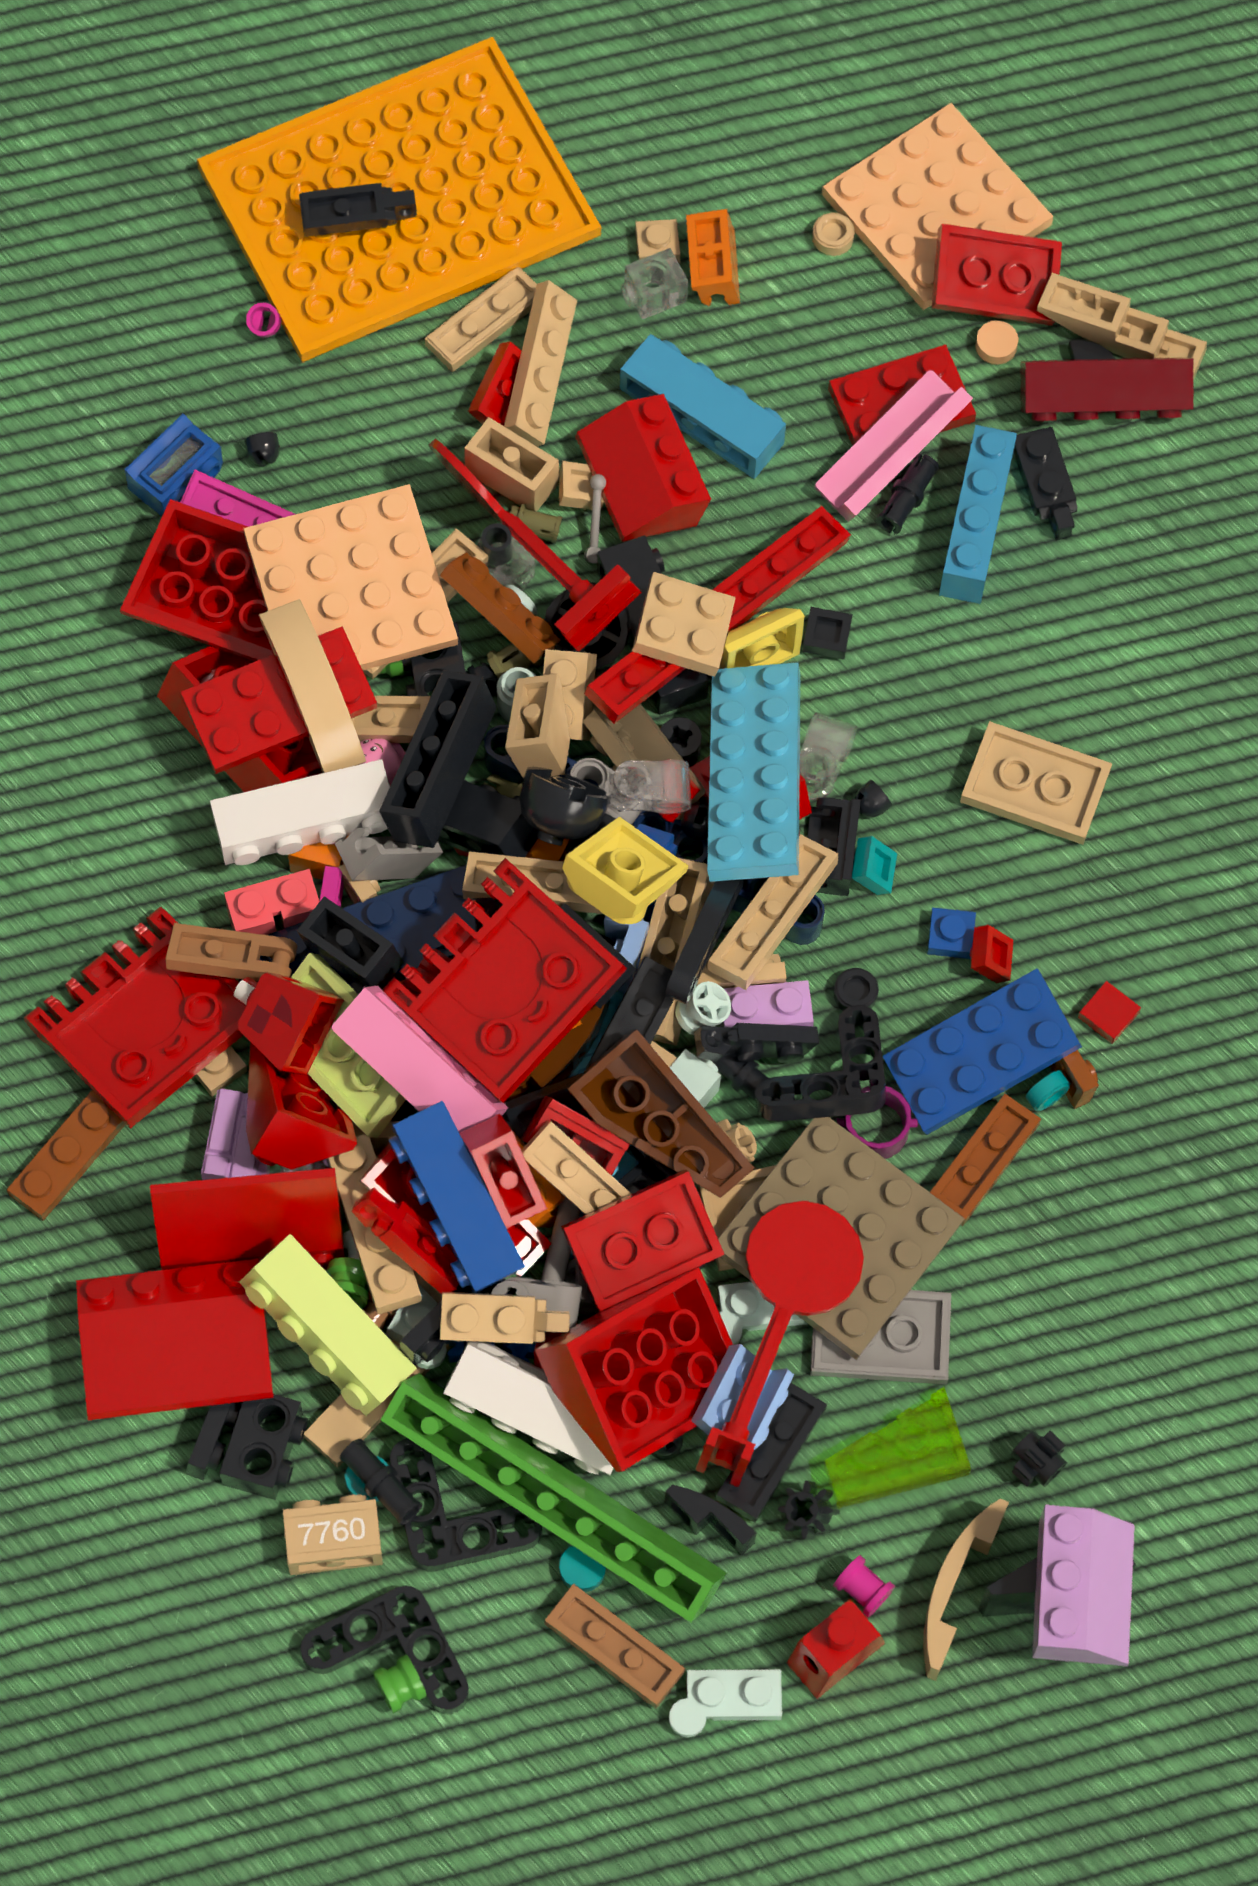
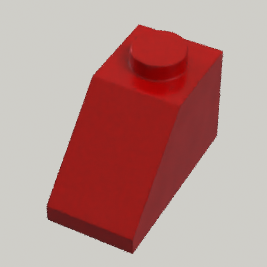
(503, 1170)

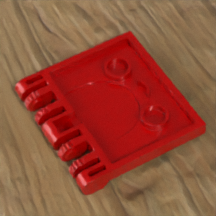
(510, 983)
(143, 1025)

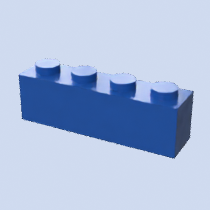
(457, 1198)

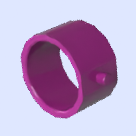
(900, 1105)

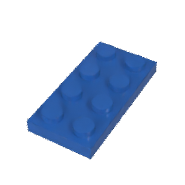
(982, 1051)

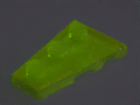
(905, 1455)

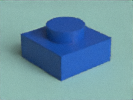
(951, 933)

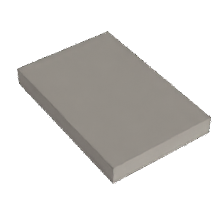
(906, 1349)

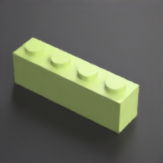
(327, 1325)

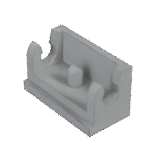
(383, 857)

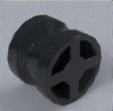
(684, 729)

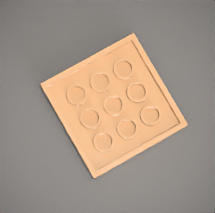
(927, 179)
(361, 570)

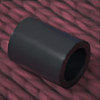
(497, 533)

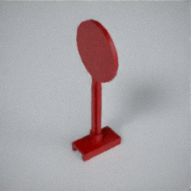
(593, 605)
(805, 1265)

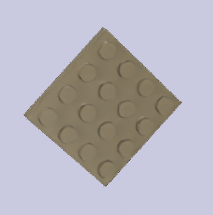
(894, 1216)

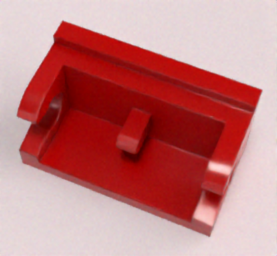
(593, 1139)

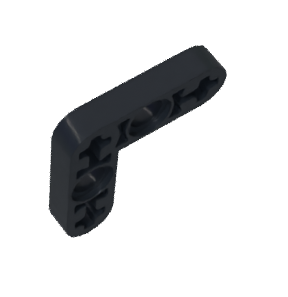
(843, 1085)
(451, 1532)
(391, 1628)

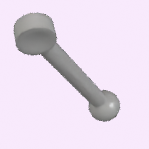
(597, 483)

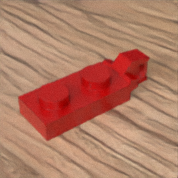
(408, 1237)

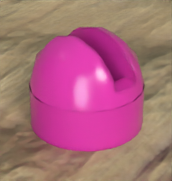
(255, 319)

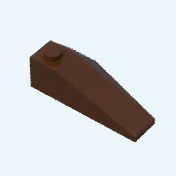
(651, 1109)

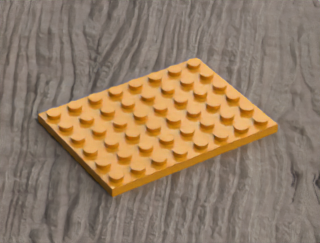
(482, 185)

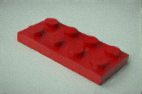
(254, 707)

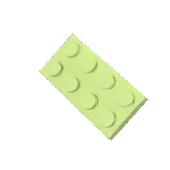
(339, 1069)

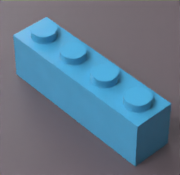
(704, 405)
(977, 514)

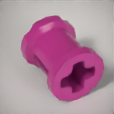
(864, 1586)

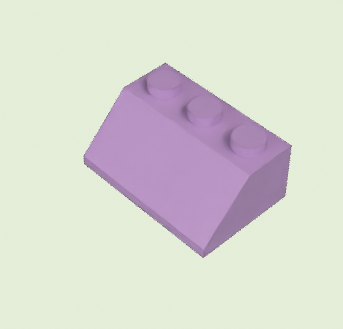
(1083, 1586)

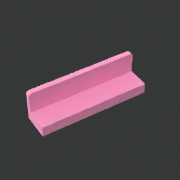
(890, 444)
(413, 1059)

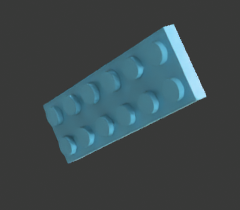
(754, 773)

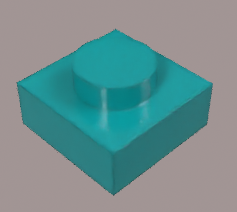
(874, 865)

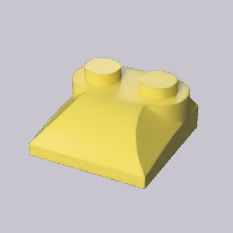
(765, 640)
(621, 871)

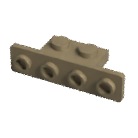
(635, 739)

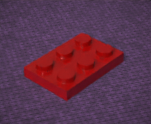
(993, 273)
(870, 393)
(642, 1240)

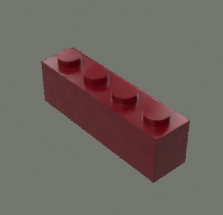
(1107, 386)

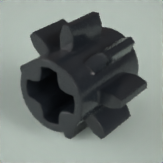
(1038, 1458)
(796, 1510)

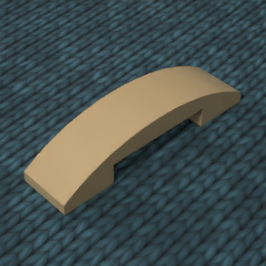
(313, 686)
(978, 1536)

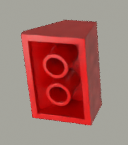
(646, 469)

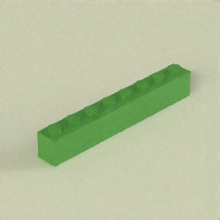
(555, 1498)

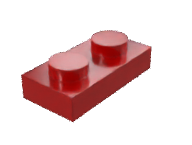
(497, 385)

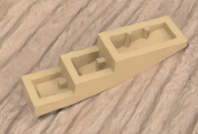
(1113, 324)

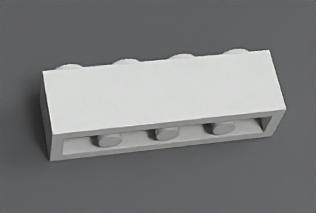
(300, 813)
(520, 1400)

